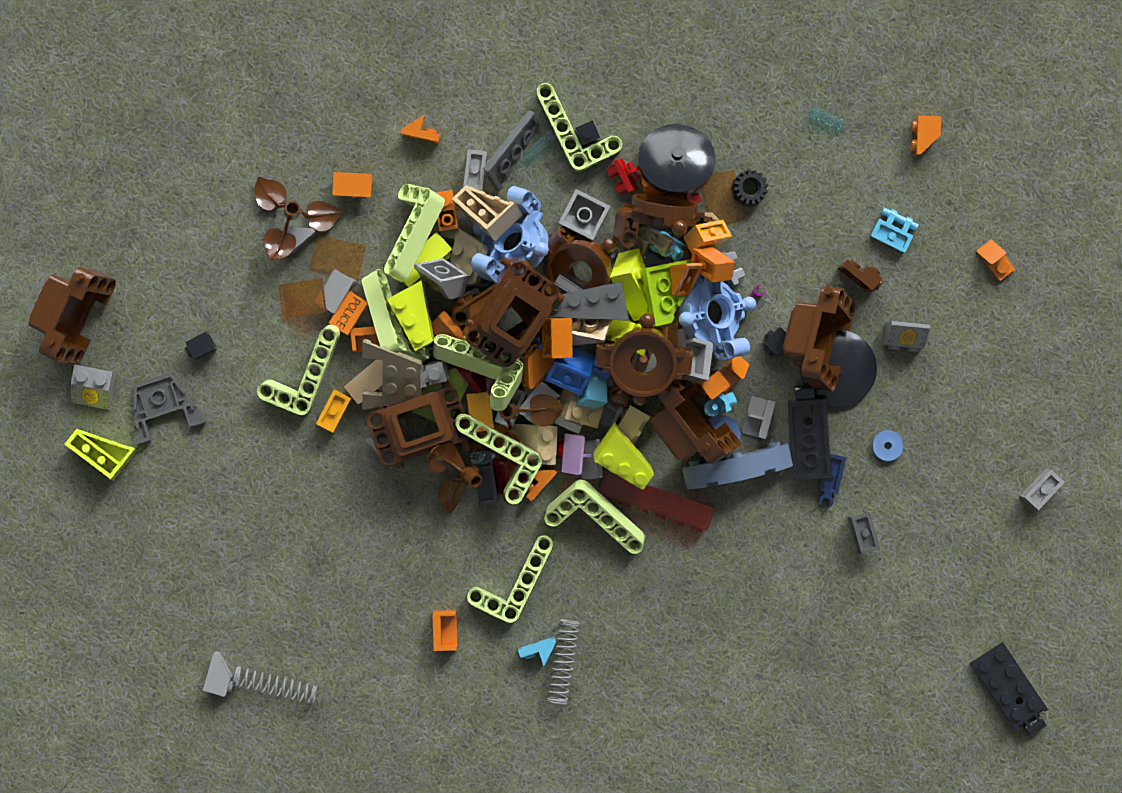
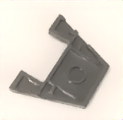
(159, 398)

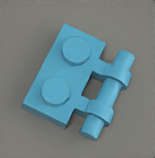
(891, 235)

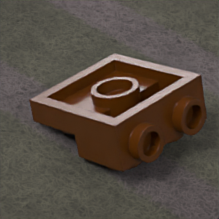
(866, 278)

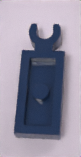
(831, 485)

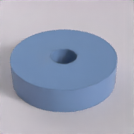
(879, 442)

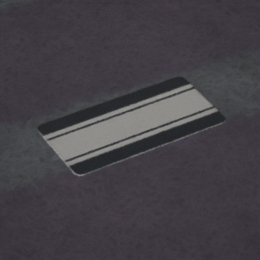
(567, 284)

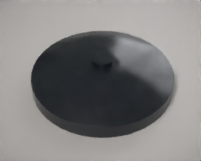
(676, 159)
(856, 372)

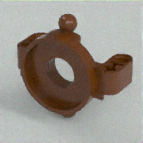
(656, 211)
(566, 250)
(670, 364)

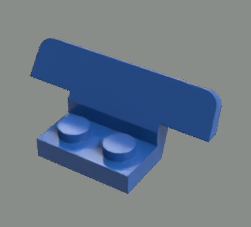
(575, 371)

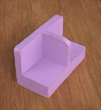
(573, 454)

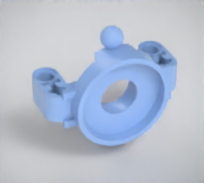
(532, 244)
(698, 325)

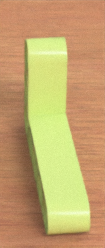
(569, 134)
(407, 249)
(384, 319)
(467, 357)
(309, 377)
(504, 449)
(597, 513)
(519, 586)

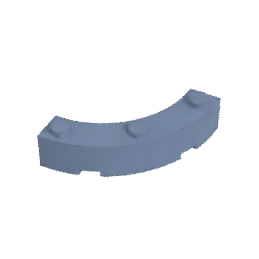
(737, 466)

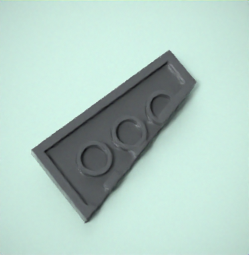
(510, 150)
(599, 302)

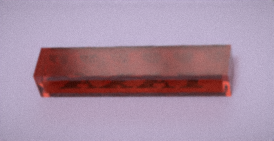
(657, 501)

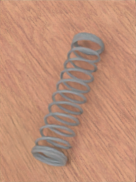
(573, 625)
(236, 683)

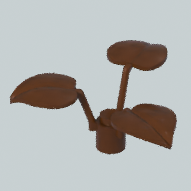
(277, 242)
(544, 411)
(452, 491)

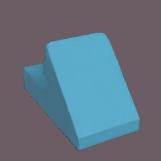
(543, 647)

